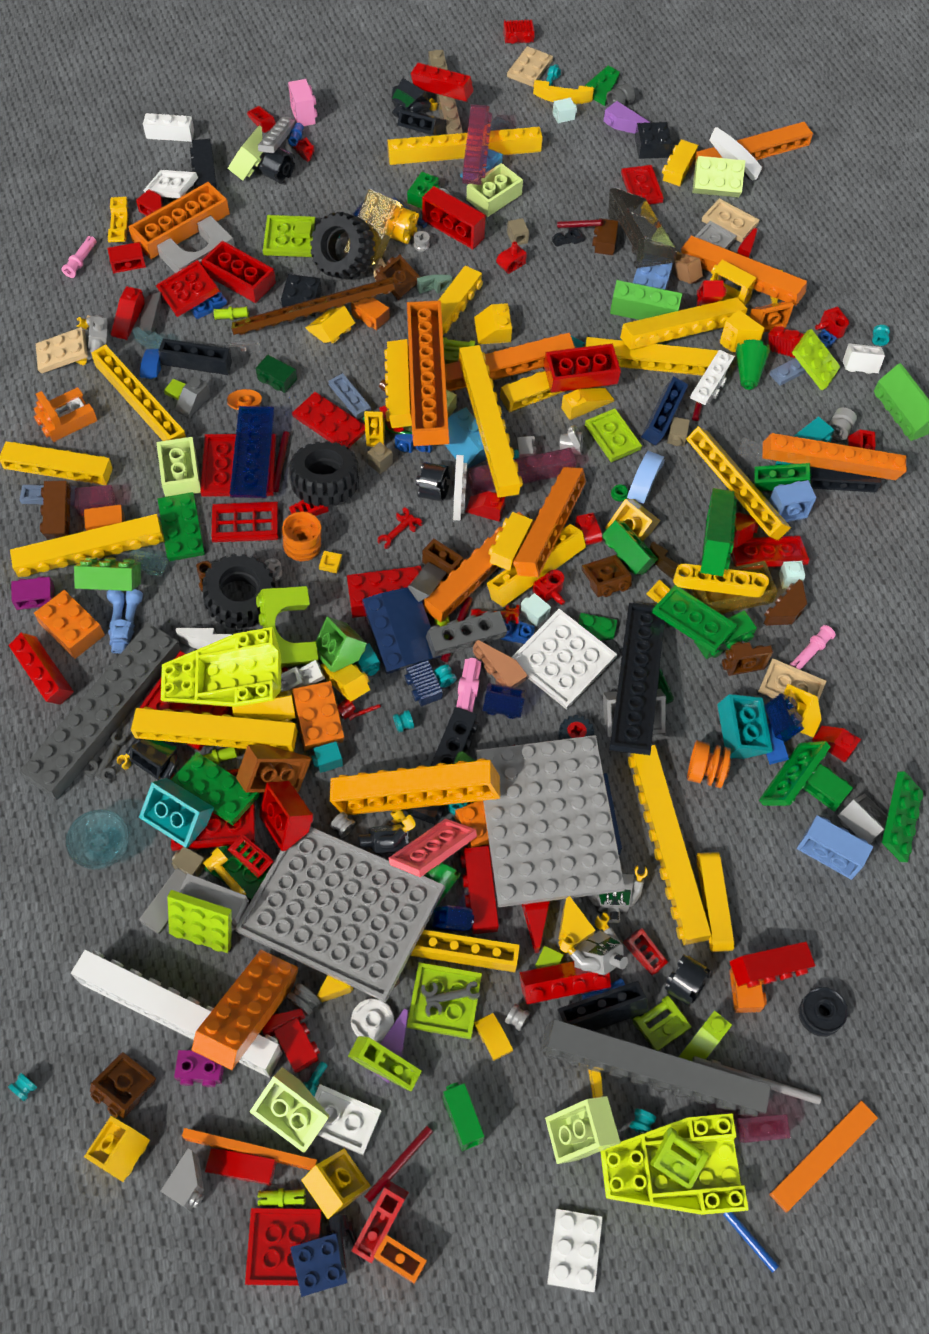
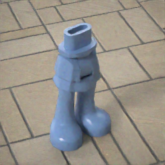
(122, 630)

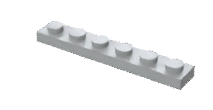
(276, 135)

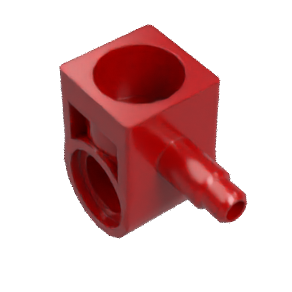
(512, 258)
(834, 322)
(590, 528)
(547, 590)

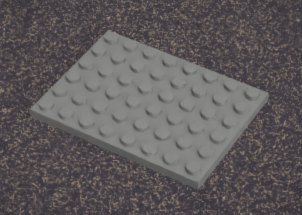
(552, 823)
(341, 912)

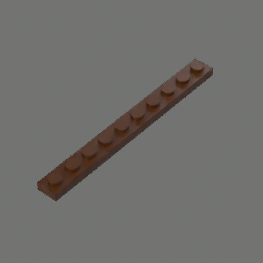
(315, 305)

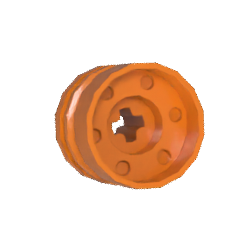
(301, 536)
(709, 764)

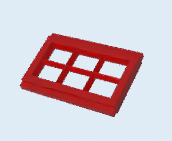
(244, 535)

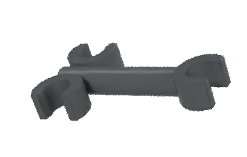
(102, 770)
(434, 999)

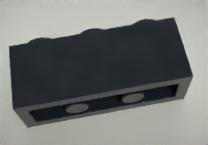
(421, 122)

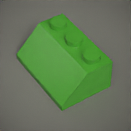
(338, 644)

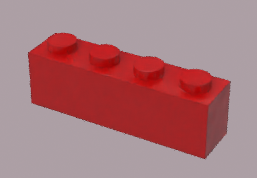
(442, 81)
(40, 668)
(480, 889)
(772, 964)
(560, 982)

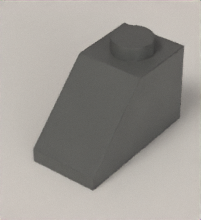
(192, 397)

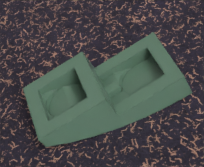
(430, 282)

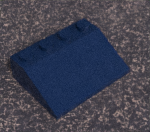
(398, 628)

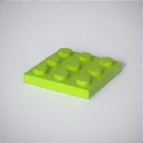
(280, 238)
(199, 921)
(457, 1014)

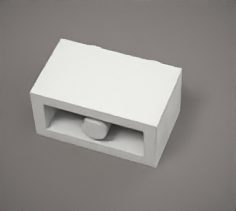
(863, 358)

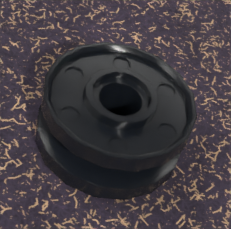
(816, 1022)

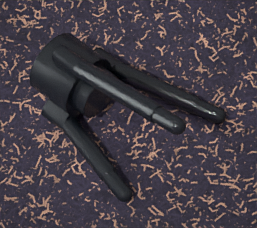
(340, 1225)

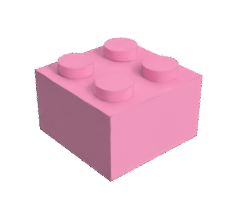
(302, 102)

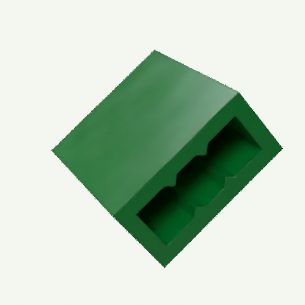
(462, 1116)

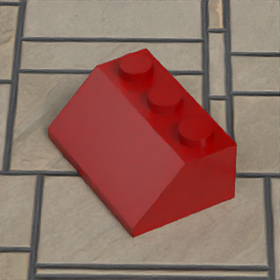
(285, 814)

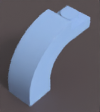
(645, 477)

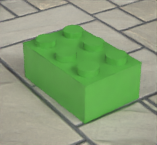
(107, 574)

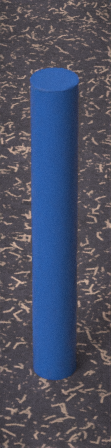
(751, 1241)

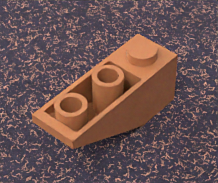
(502, 667)

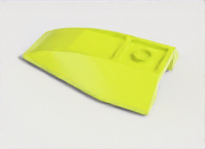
(227, 672)
(716, 1189)

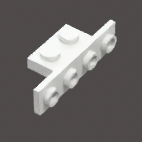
(713, 378)

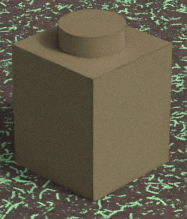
(518, 231)
(678, 431)
(380, 458)
(188, 862)

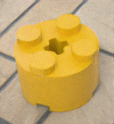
(405, 226)

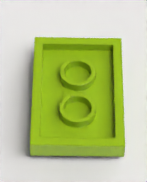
(816, 359)
(613, 435)

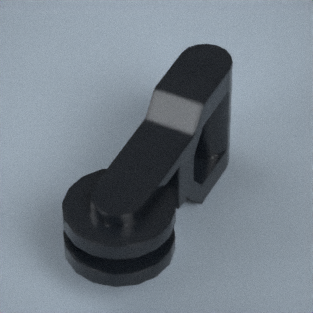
(559, 239)

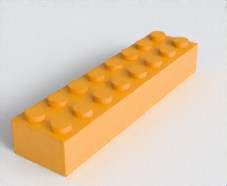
(415, 787)

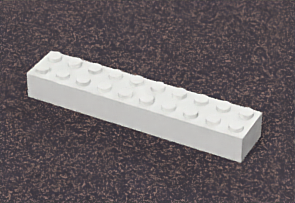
(163, 1005)

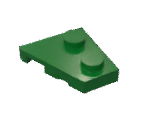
(598, 626)

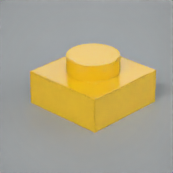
(330, 562)

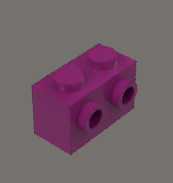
(32, 592)
(196, 1068)

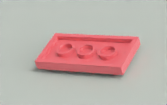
(432, 847)

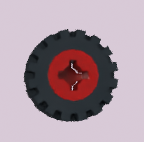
(571, 725)

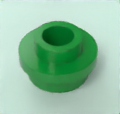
(619, 489)

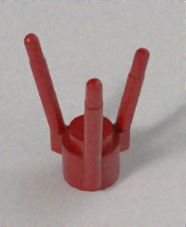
(346, 709)

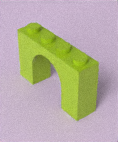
(278, 600)

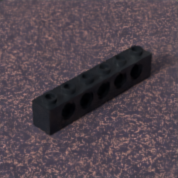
(459, 720)

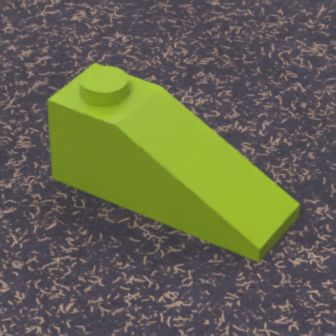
(706, 1037)
(384, 1062)

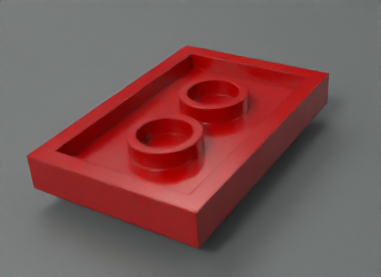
(643, 183)

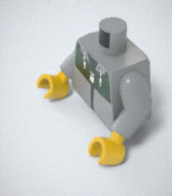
(97, 334)
(620, 901)
(599, 952)

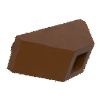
(787, 607)

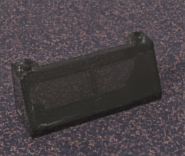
(642, 228)

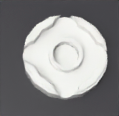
(378, 1021)

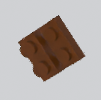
(403, 275)
(607, 576)
(744, 659)
(121, 1085)

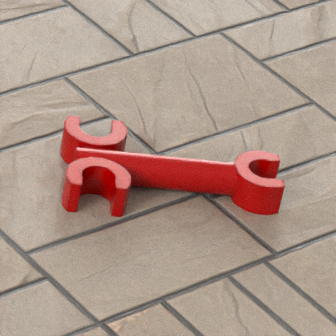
(405, 521)
(509, 614)

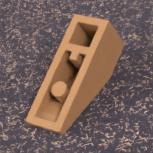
(687, 268)

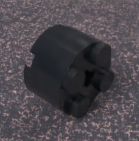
(278, 165)
(433, 481)
(687, 980)

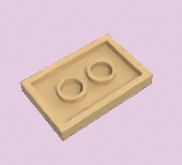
(530, 66)
(731, 219)
(61, 350)
(781, 674)

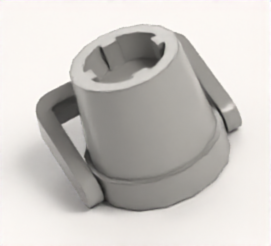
(572, 440)

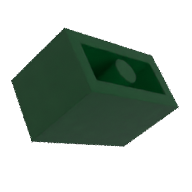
(276, 374)

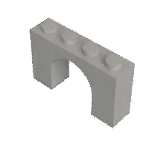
(179, 259)

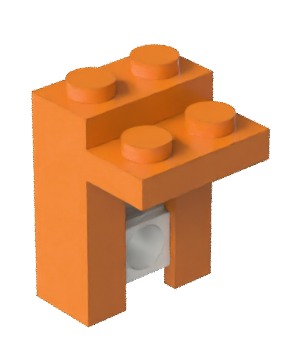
(63, 414)

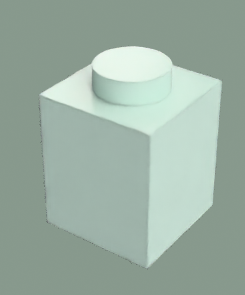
(564, 110)
(791, 572)
(535, 609)

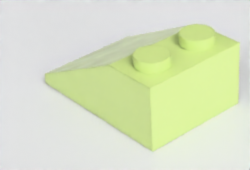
(247, 156)
(290, 1110)

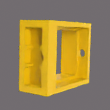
(737, 276)

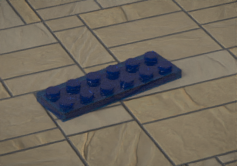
(252, 452)

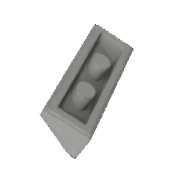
(156, 914)

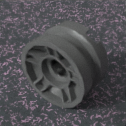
(303, 999)

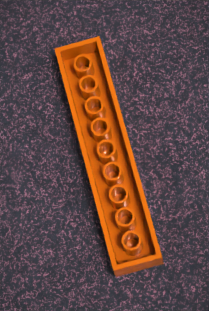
(427, 374)

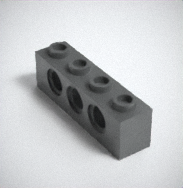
(441, 646)

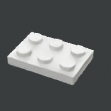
(172, 183)
(460, 487)
(350, 1120)
(574, 1250)

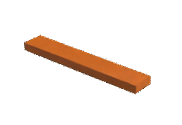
(246, 1148)
(823, 1156)

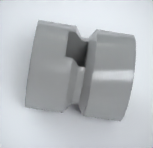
(842, 422)

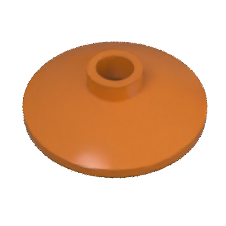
(244, 398)

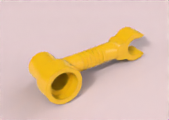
(215, 863)

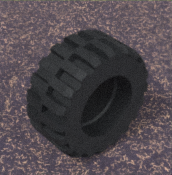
(325, 242)
(328, 488)
(230, 570)

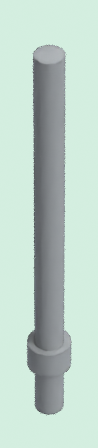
(779, 1087)

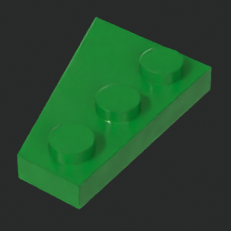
(603, 83)

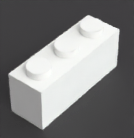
(168, 127)

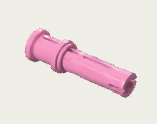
(76, 261)
(817, 642)

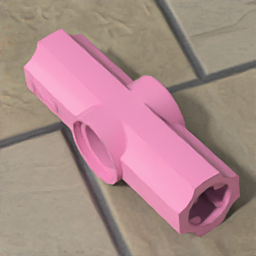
(469, 684)

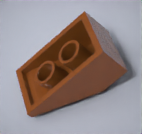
(271, 764)

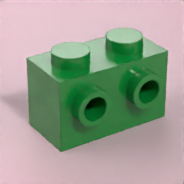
(420, 187)
(827, 787)

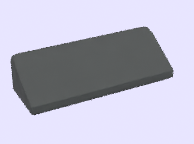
(150, 313)
(426, 581)

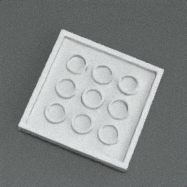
(563, 658)

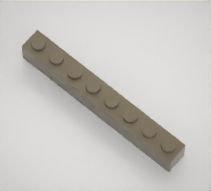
(446, 105)

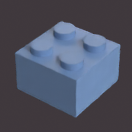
(793, 500)

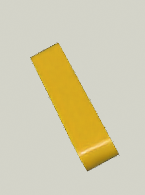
(728, 584)
(715, 901)

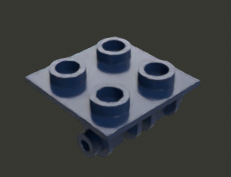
(318, 1265)

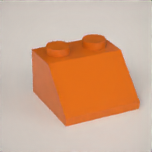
(772, 315)

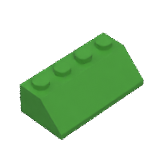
(643, 301)
(904, 402)

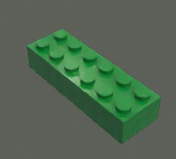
(719, 532)

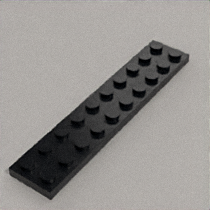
(638, 681)

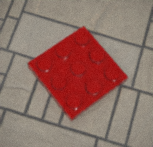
(187, 288)
(269, 1243)

